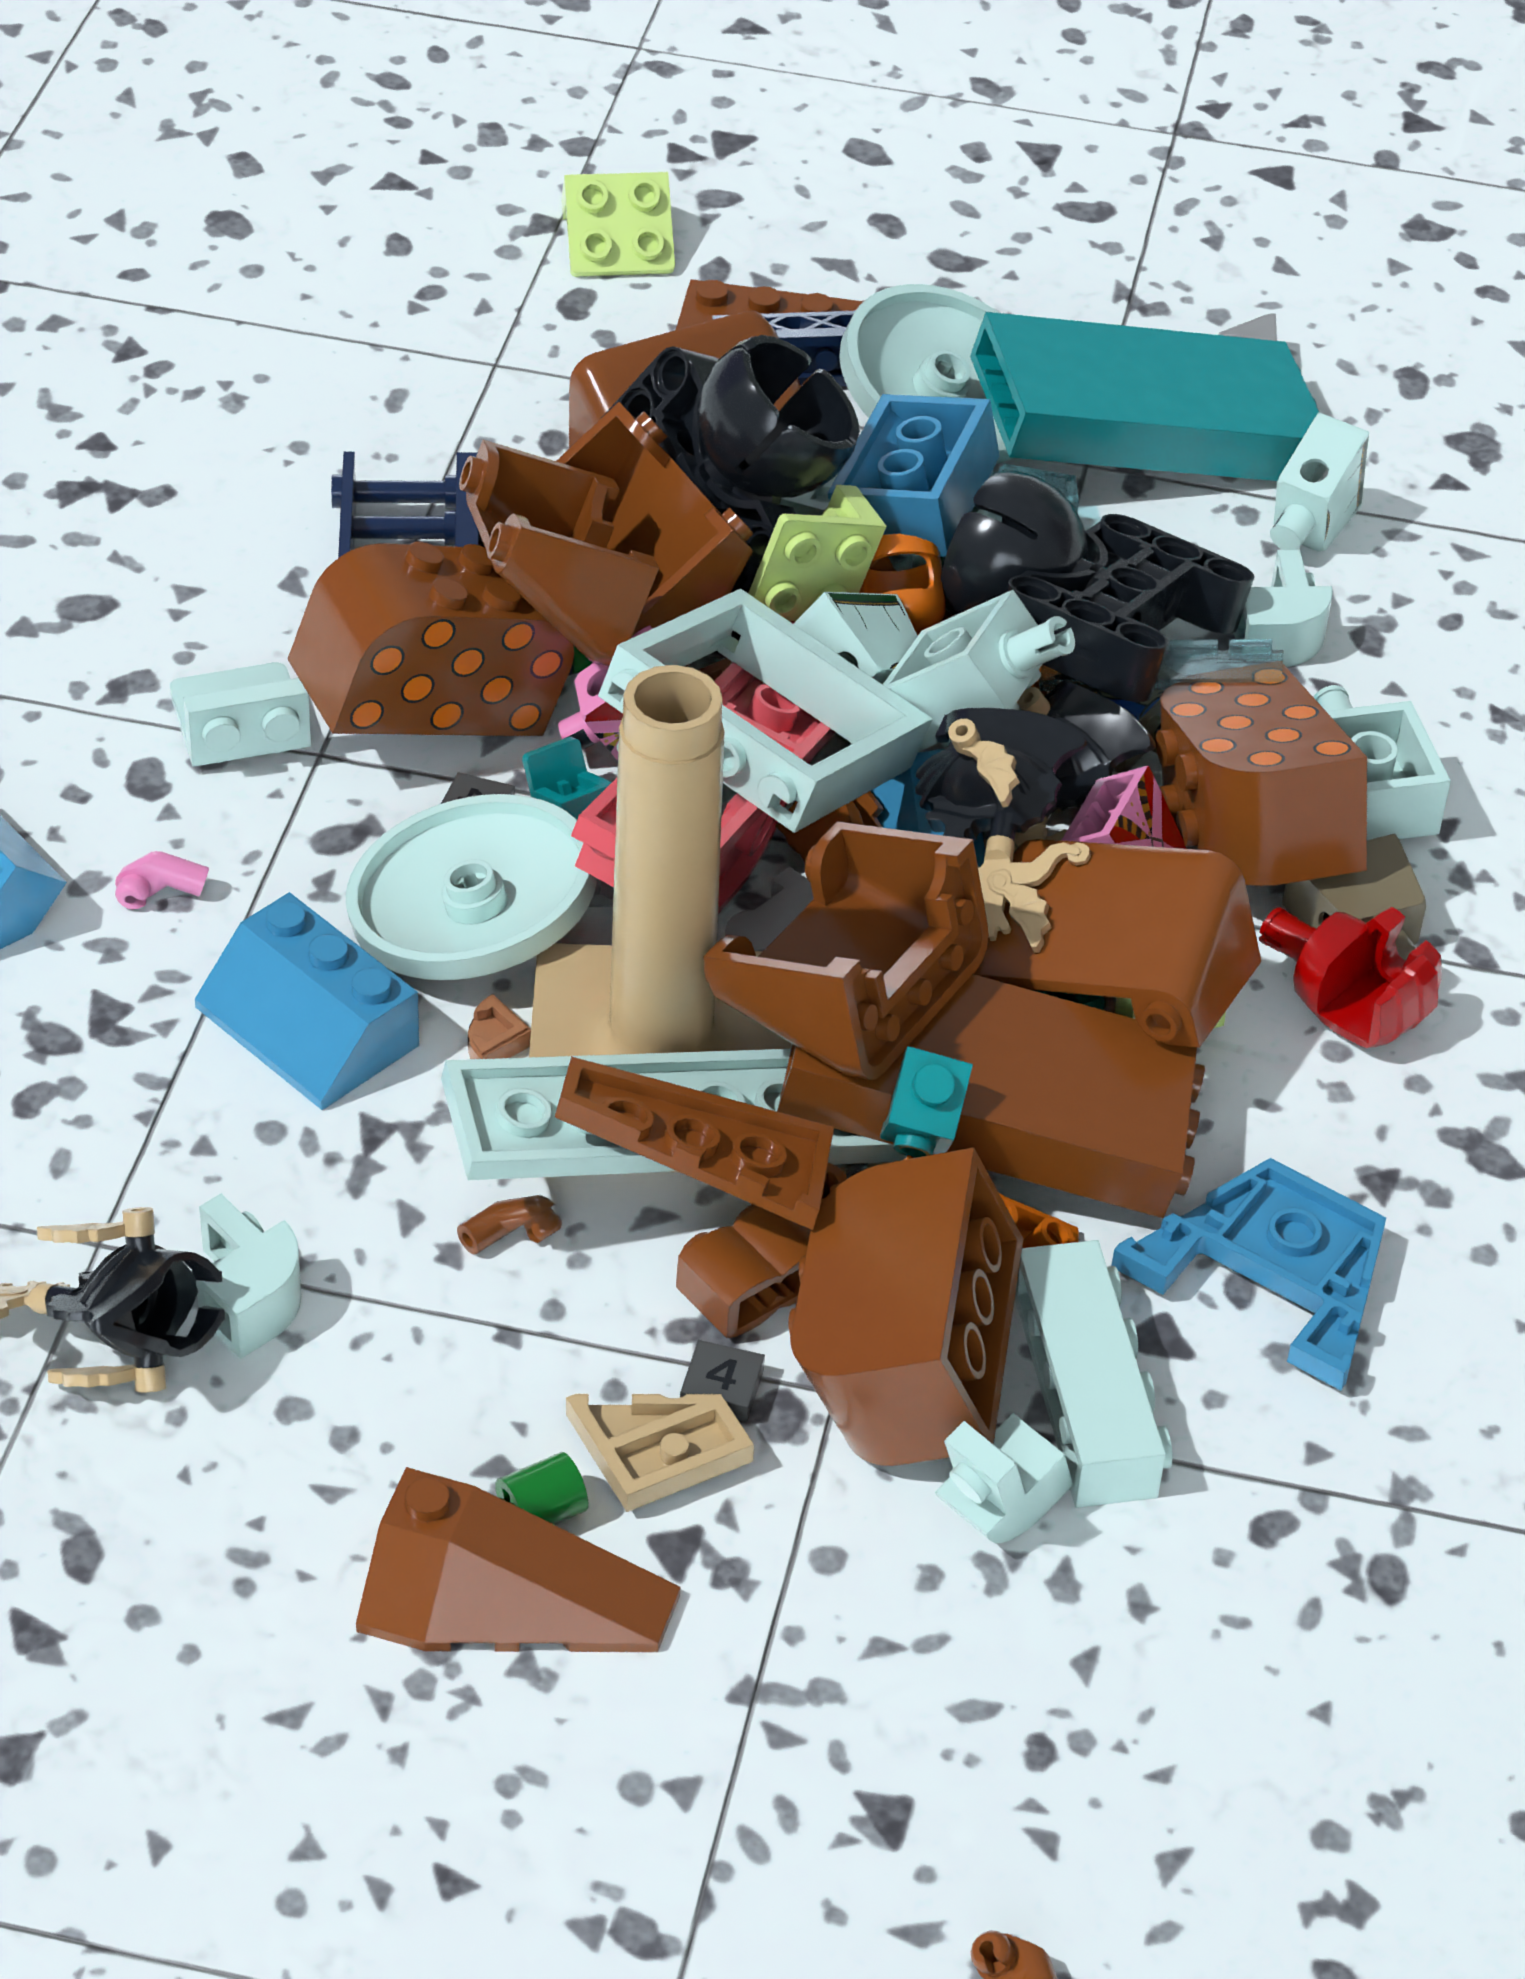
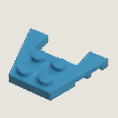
(1289, 1239)

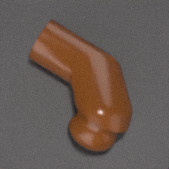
(506, 1216)
(1009, 1957)

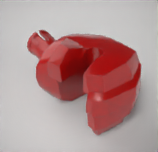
(1355, 975)

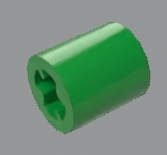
(546, 1489)

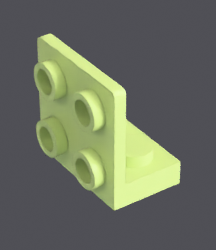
(618, 224)
(818, 554)

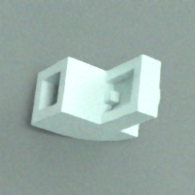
(1289, 611)
(258, 1275)
(1004, 1484)

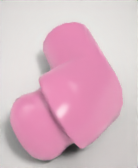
(155, 872)

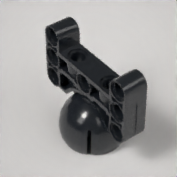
(735, 438)
(1107, 582)

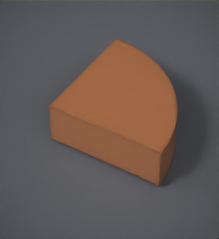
(496, 1031)

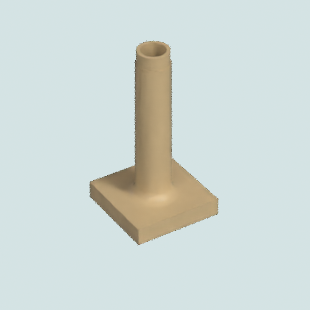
(651, 981)

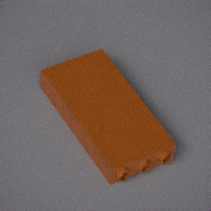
(1050, 1096)

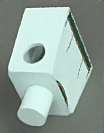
(1316, 509)
(862, 629)

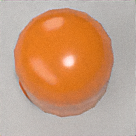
(918, 587)

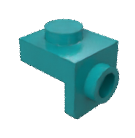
(560, 776)
(926, 1103)

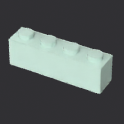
(1091, 1374)

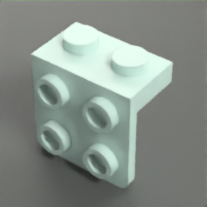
(241, 713)

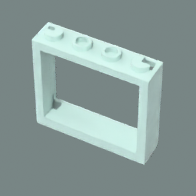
(869, 715)

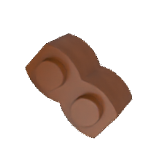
(743, 1270)

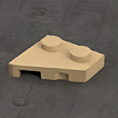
(660, 1442)

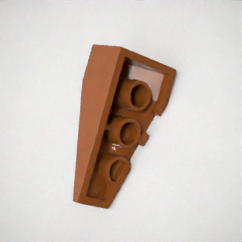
(485, 1571)

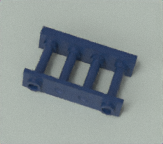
(454, 527)

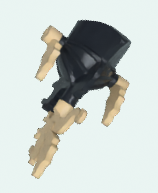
(1110, 737)
(1002, 782)
(129, 1301)

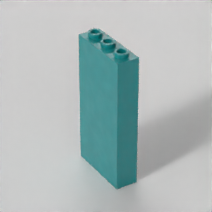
(1142, 396)

